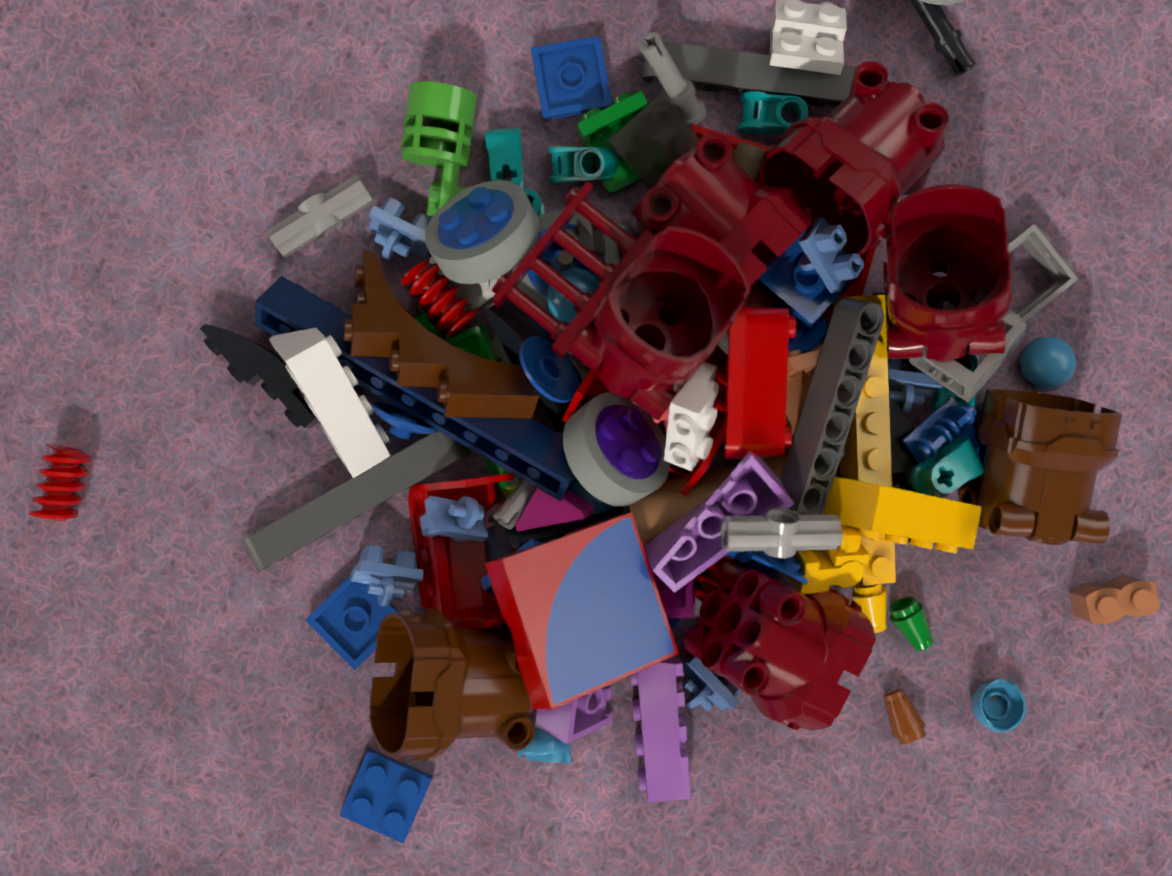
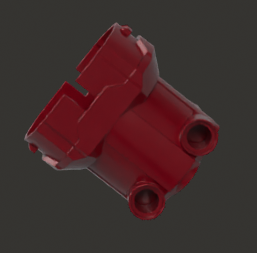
(861, 155)
(720, 200)
(954, 233)
(677, 280)
(782, 645)

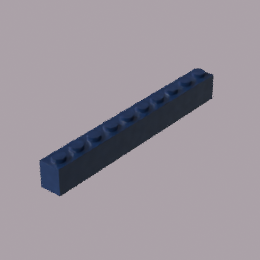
(512, 443)

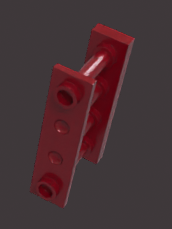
(586, 303)

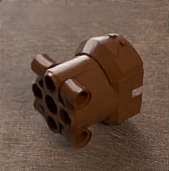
(1042, 466)
(446, 686)

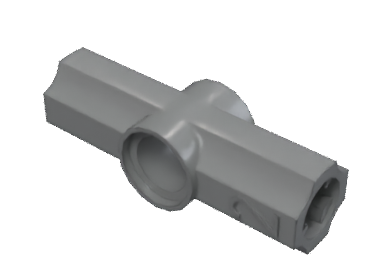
(320, 215)
(781, 532)

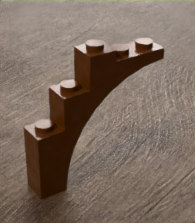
(463, 381)

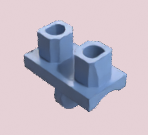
(397, 234)
(826, 255)
(909, 387)
(454, 519)
(386, 579)
(707, 688)

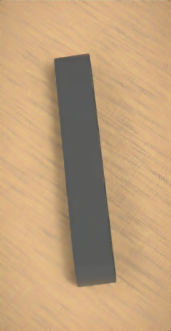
(742, 72)
(831, 404)
(352, 499)

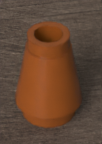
(903, 718)

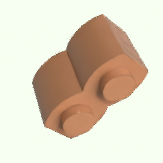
(1114, 600)

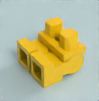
(833, 567)

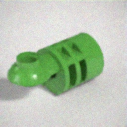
(429, 138)

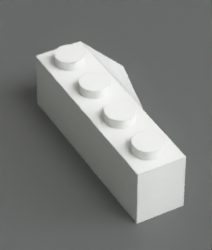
(331, 397)

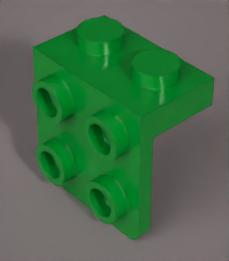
(599, 126)

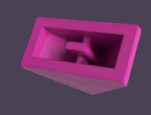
(547, 511)

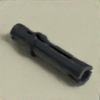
(945, 36)

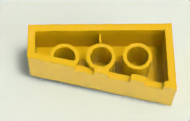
(903, 515)

